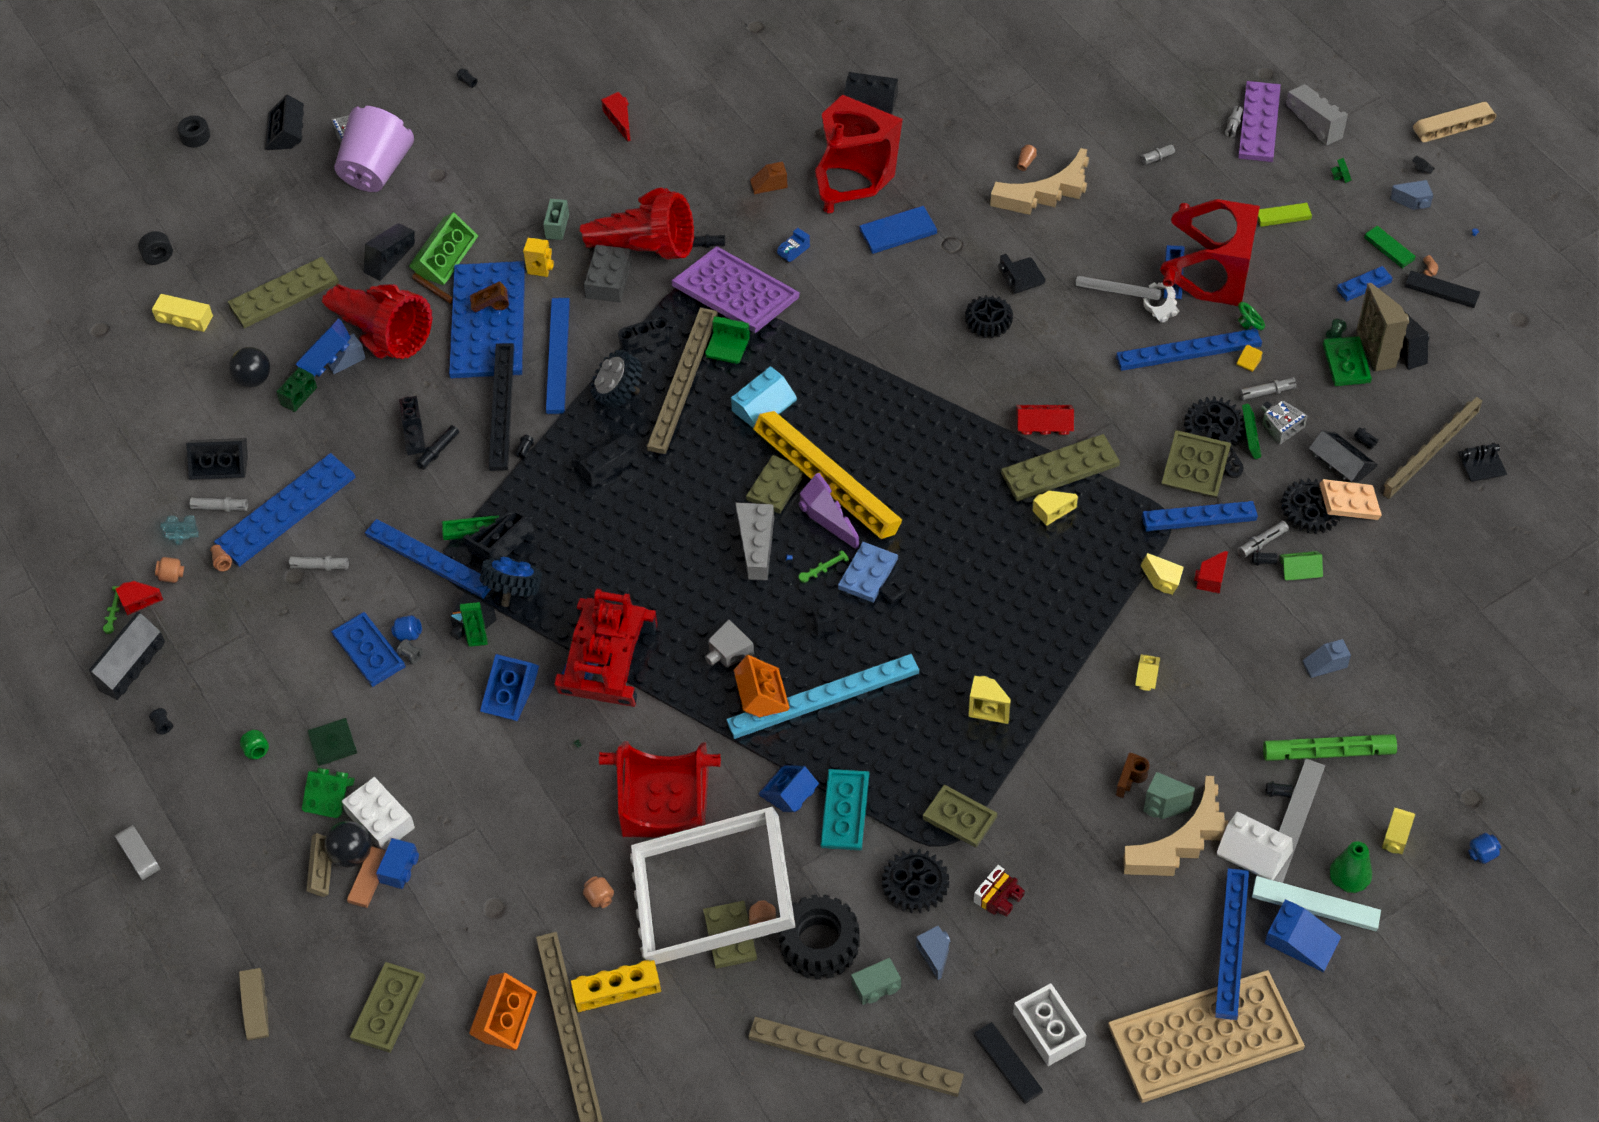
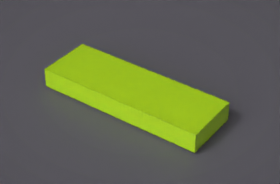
(1284, 214)

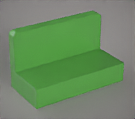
(1302, 565)

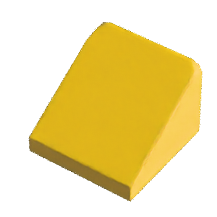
(1249, 358)

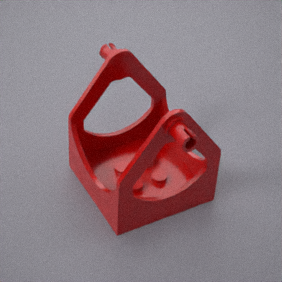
(860, 141)
(1232, 254)
(661, 791)

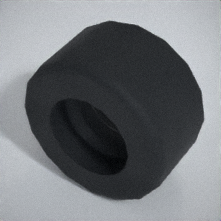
(193, 131)
(152, 240)

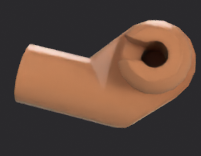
(1432, 266)

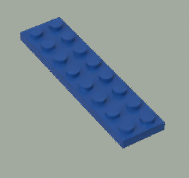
(285, 509)

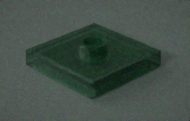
(332, 741)

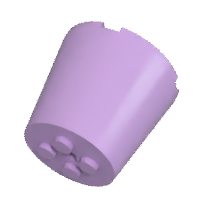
(371, 148)

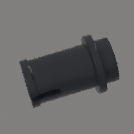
(463, 75)
(1365, 437)
(525, 444)
(1264, 558)
(1278, 789)

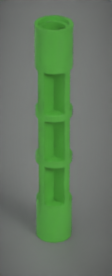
(1330, 747)

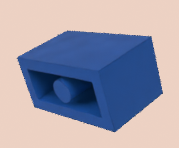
(397, 863)

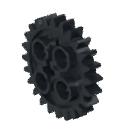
(1225, 415)
(1306, 507)
(915, 880)

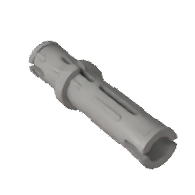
(1269, 388)
(219, 504)
(1256, 543)
(319, 563)

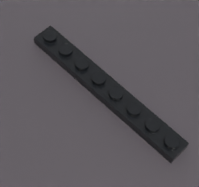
(501, 407)

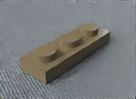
(319, 867)

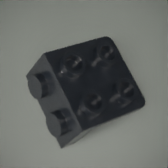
(1020, 274)

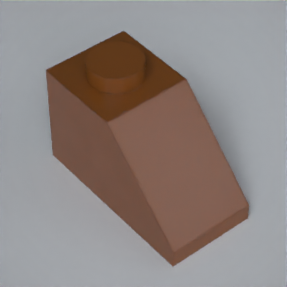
(770, 178)

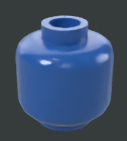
(407, 628)
(1484, 848)

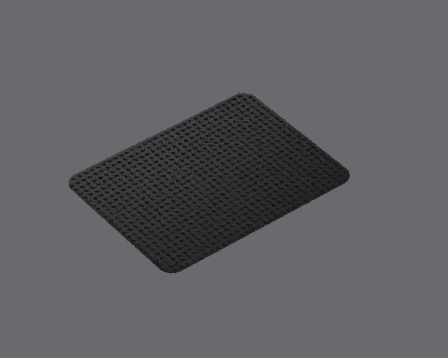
(979, 569)

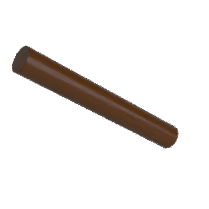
(432, 288)

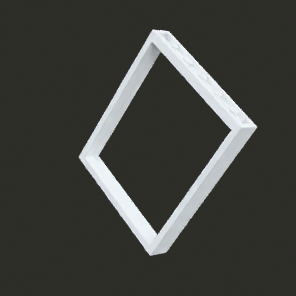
(697, 835)

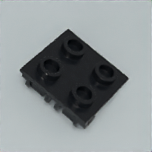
(1482, 462)

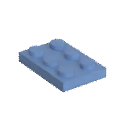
(868, 572)

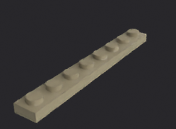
(1435, 444)

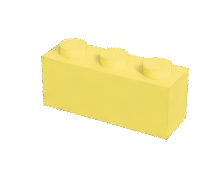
(182, 312)

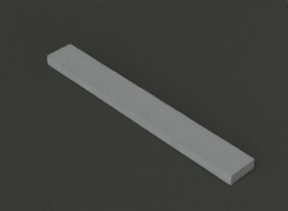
(1299, 807)

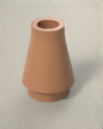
(1027, 155)
(221, 559)

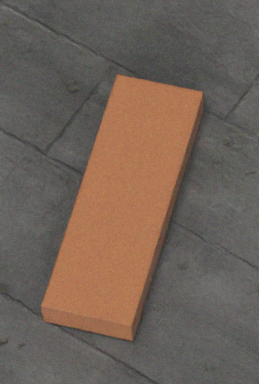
(367, 879)

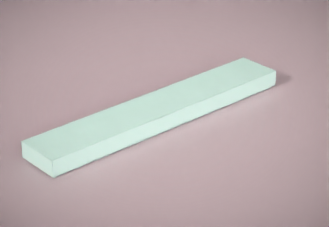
(1317, 903)

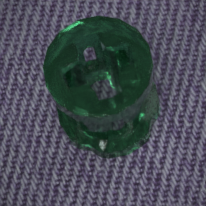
(1337, 329)

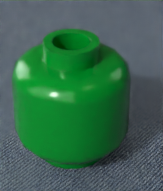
(254, 744)

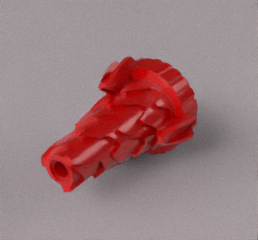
(659, 225)
(393, 318)

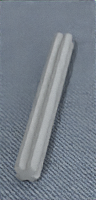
(1117, 287)

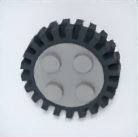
(616, 379)

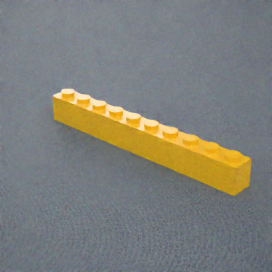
(843, 486)

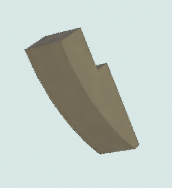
(254, 1003)

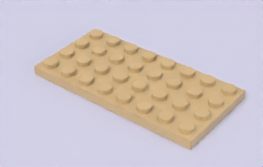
(1187, 1045)

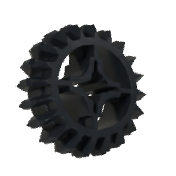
(988, 316)

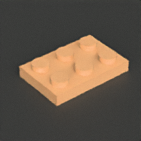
(1350, 499)

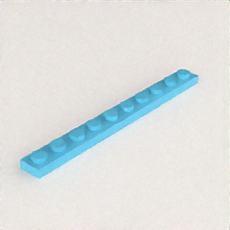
(828, 695)

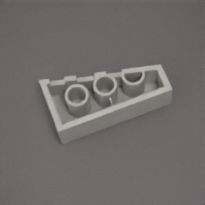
(1317, 114)
(756, 534)

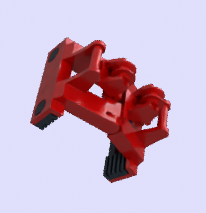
(599, 637)

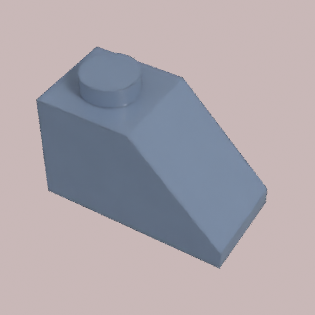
(1413, 195)
(351, 355)
(1327, 659)
(934, 949)

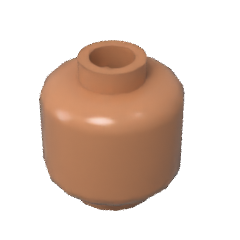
(169, 569)
(598, 892)
(761, 912)

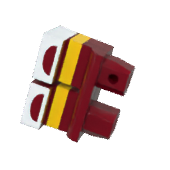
(996, 890)

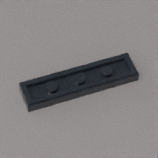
(1442, 289)
(1008, 1063)

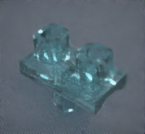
(180, 530)

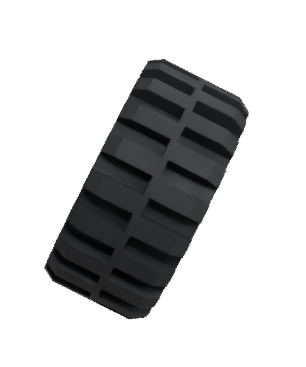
(821, 961)

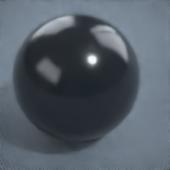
(249, 367)
(348, 844)

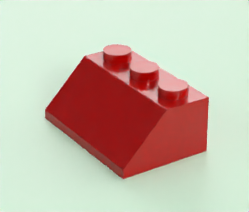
(1045, 419)

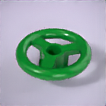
(1250, 318)

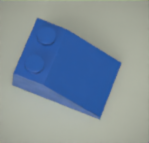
(508, 687)
(1302, 936)

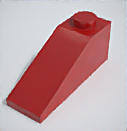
(617, 112)

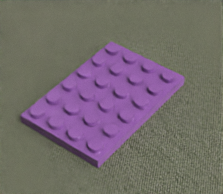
(735, 289)

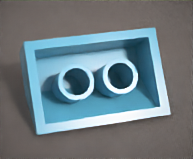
(763, 395)

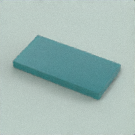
(845, 809)

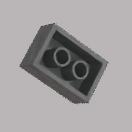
(608, 273)

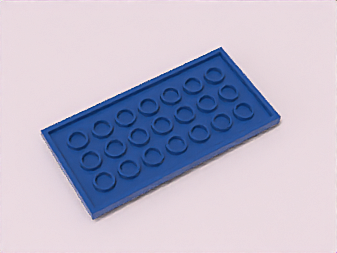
(477, 333)

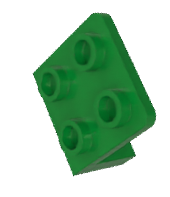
(728, 340)
(325, 792)

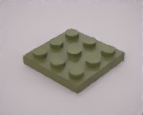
(1196, 464)

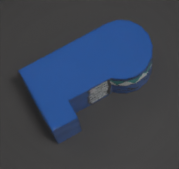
(794, 245)

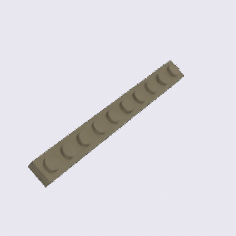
(682, 381)
(569, 1028)
(856, 1056)

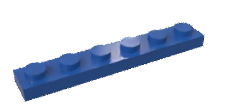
(1199, 516)

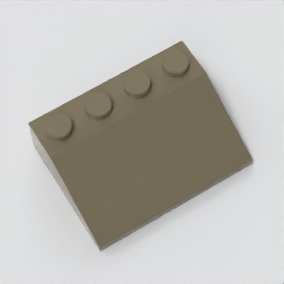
(1381, 328)

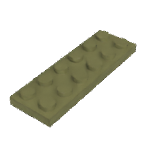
(283, 292)
(1060, 467)

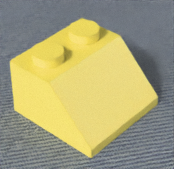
(988, 701)

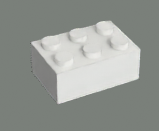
(378, 813)
(1049, 1024)

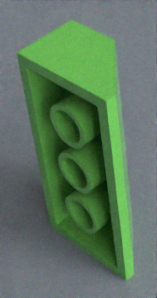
(444, 249)

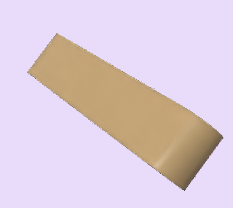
(1454, 122)

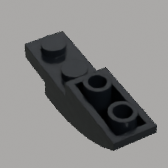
(412, 425)

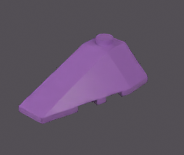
(820, 507)

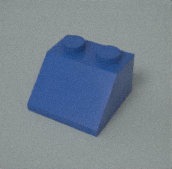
(789, 788)

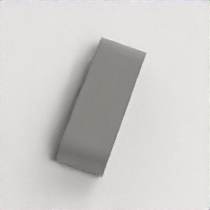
(137, 852)

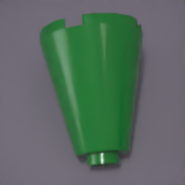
(1352, 868)

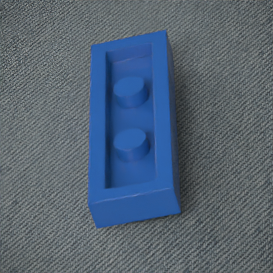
(1357, 286)

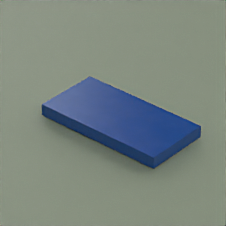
(898, 229)
(368, 649)

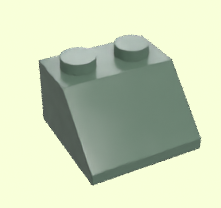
(1167, 797)

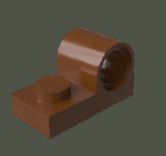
(493, 295)
(1132, 775)

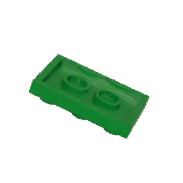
(1347, 361)

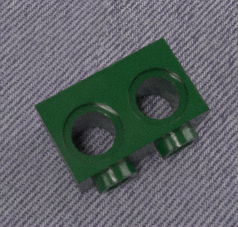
(296, 389)

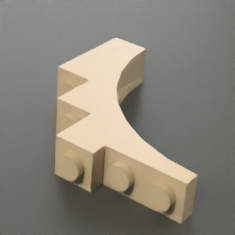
(1025, 196)
(1164, 855)

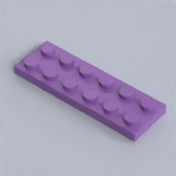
(1259, 121)

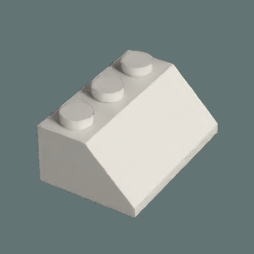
(1255, 846)

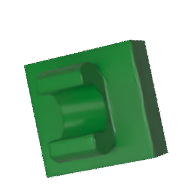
(1341, 171)

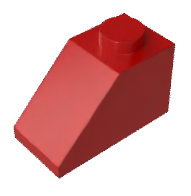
(1211, 573)
(137, 596)

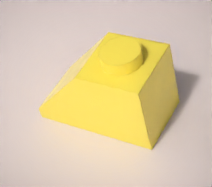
(1053, 505)
(1162, 573)
(1147, 672)
(1398, 831)

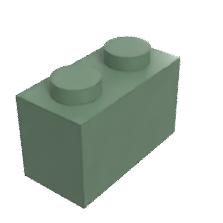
(556, 219)
(876, 981)

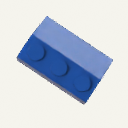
(325, 349)

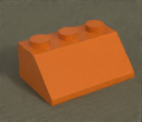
(760, 687)
(503, 1012)

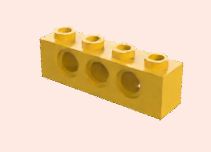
(608, 994)

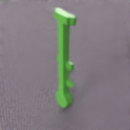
(804, 577)
(108, 628)

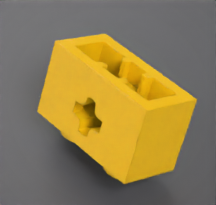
(538, 257)

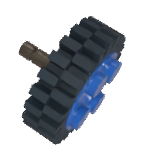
(510, 577)

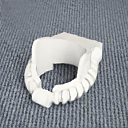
(1168, 309)

